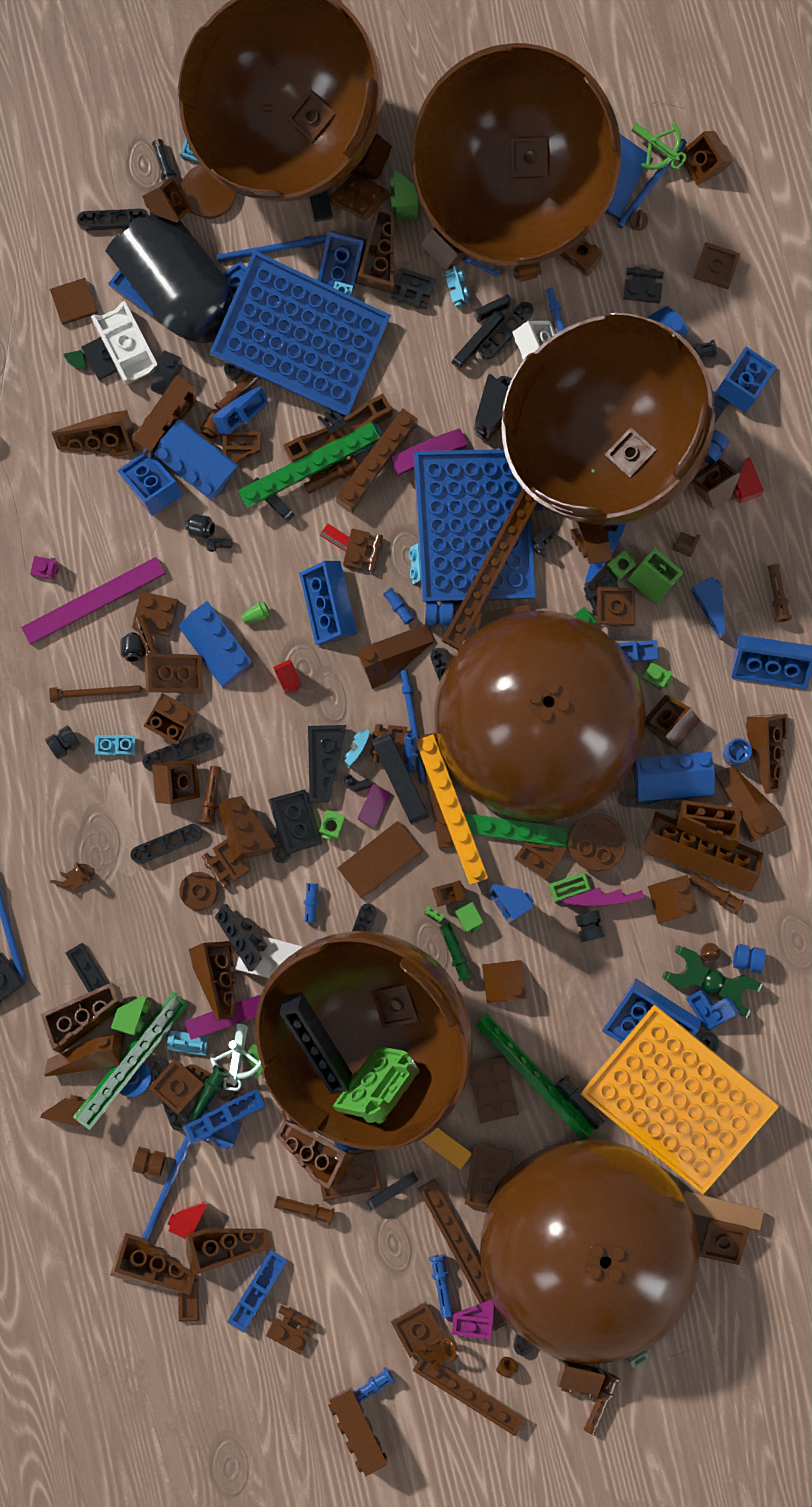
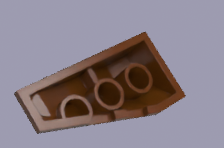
(102, 434)
(389, 656)
(766, 741)
(755, 810)
(215, 972)
(91, 1055)
(317, 1155)
(220, 1246)
(146, 1265)

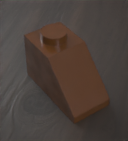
(64, 1110)

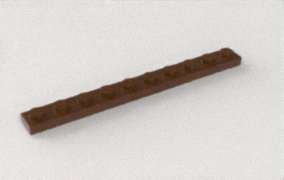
(489, 570)

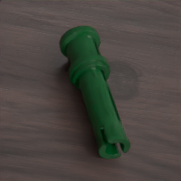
(459, 960)
(212, 1085)

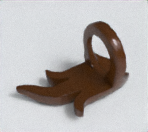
(78, 876)
(440, 1352)

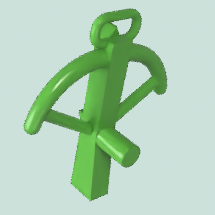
(653, 141)

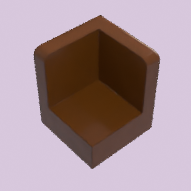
(686, 544)

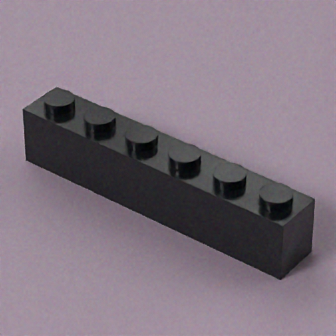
(316, 1042)

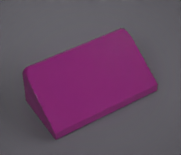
(373, 805)

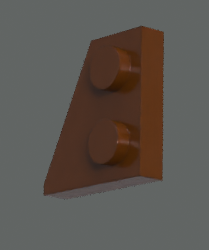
(241, 444)
(540, 858)

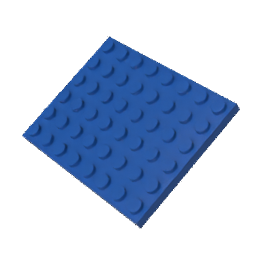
(300, 334)
(459, 514)

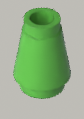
(256, 613)

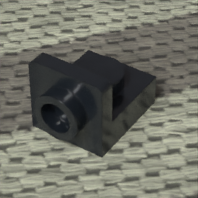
(544, 537)

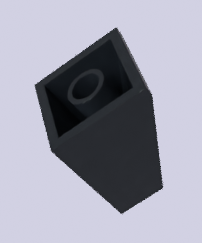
(490, 408)

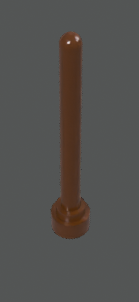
(57, 694)

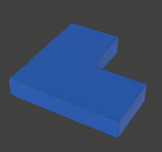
(710, 1013)

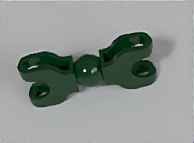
(712, 980)

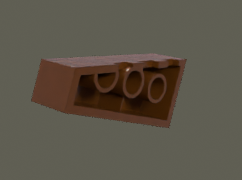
(378, 256)
(171, 407)
(591, 542)
(81, 1015)
(358, 1432)

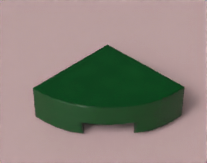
(76, 359)

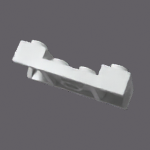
(125, 344)

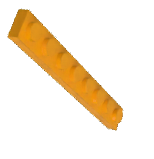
(451, 810)

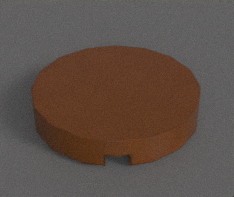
(198, 891)

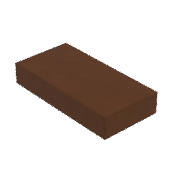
(189, 1304)

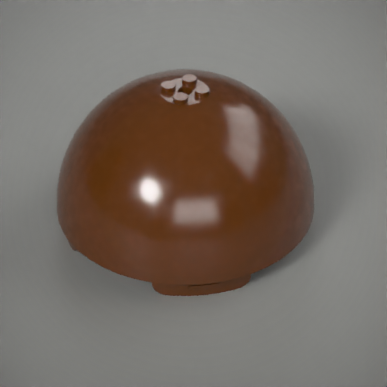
(301, 62)
(474, 148)
(591, 400)
(531, 756)
(352, 989)
(557, 1223)

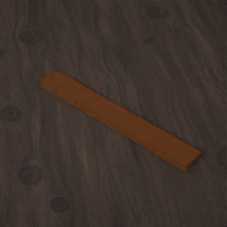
(458, 1243)

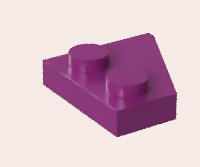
(475, 1321)

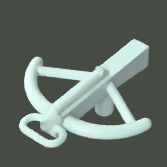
(238, 1050)

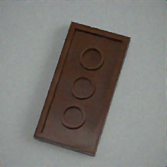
(379, 859)

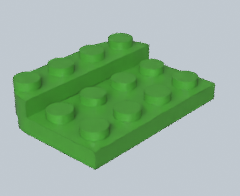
(378, 1085)

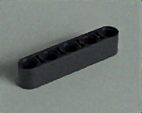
(400, 778)

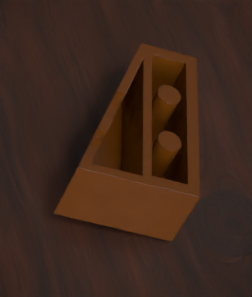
(710, 822)
(243, 830)

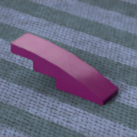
(448, 441)
(596, 898)
(208, 1024)

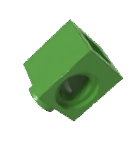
(618, 573)
(331, 817)
(469, 918)

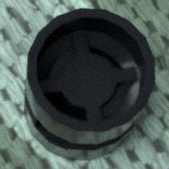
(62, 742)
(590, 926)
(708, 1039)

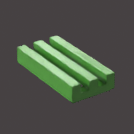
(554, 892)
(433, 915)

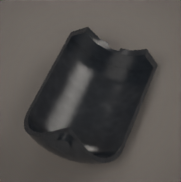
(173, 276)

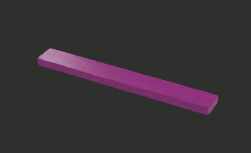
(93, 600)

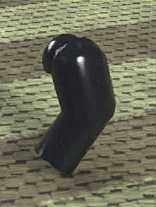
(214, 543)
(355, 785)

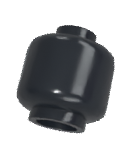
(200, 526)
(132, 647)

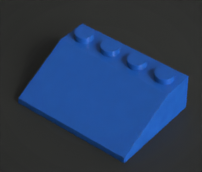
(629, 175)
(637, 1003)

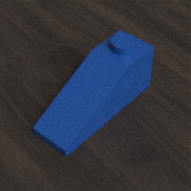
(710, 599)

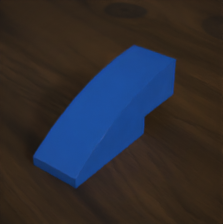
(240, 410)

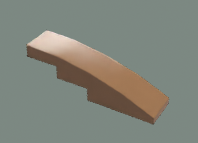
(724, 1210)

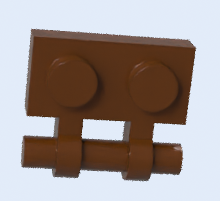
(357, 548)
(398, 735)
(233, 868)
(289, 1335)

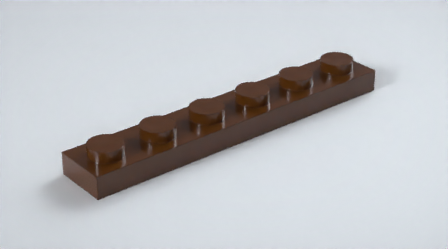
(443, 835)
(470, 1395)

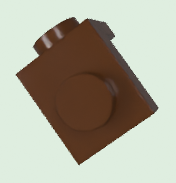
(449, 893)

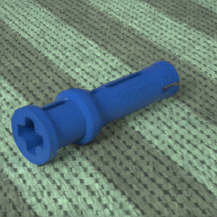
(441, 1274)
(375, 1384)

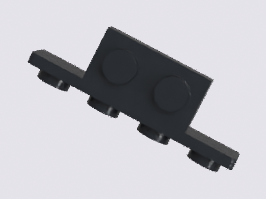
(242, 935)

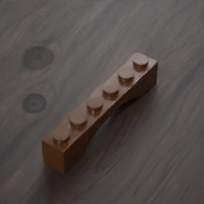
(372, 411)
(386, 446)

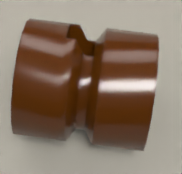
(149, 1162)

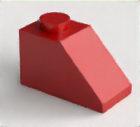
(748, 484)
(287, 677)
(186, 1219)

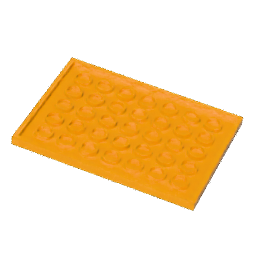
(679, 1099)

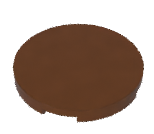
(206, 195)
(597, 842)

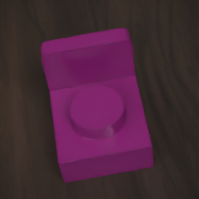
(44, 567)

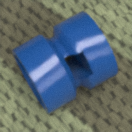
(718, 444)
(438, 614)
(736, 752)
(750, 958)

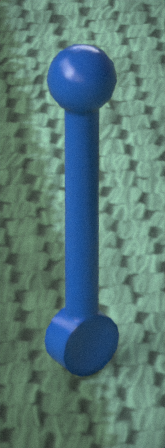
(467, 260)

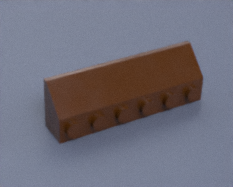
(693, 853)

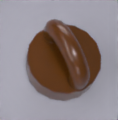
(639, 220)
(710, 952)
(507, 1367)

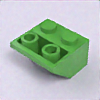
(403, 198)
(655, 576)
(130, 1016)

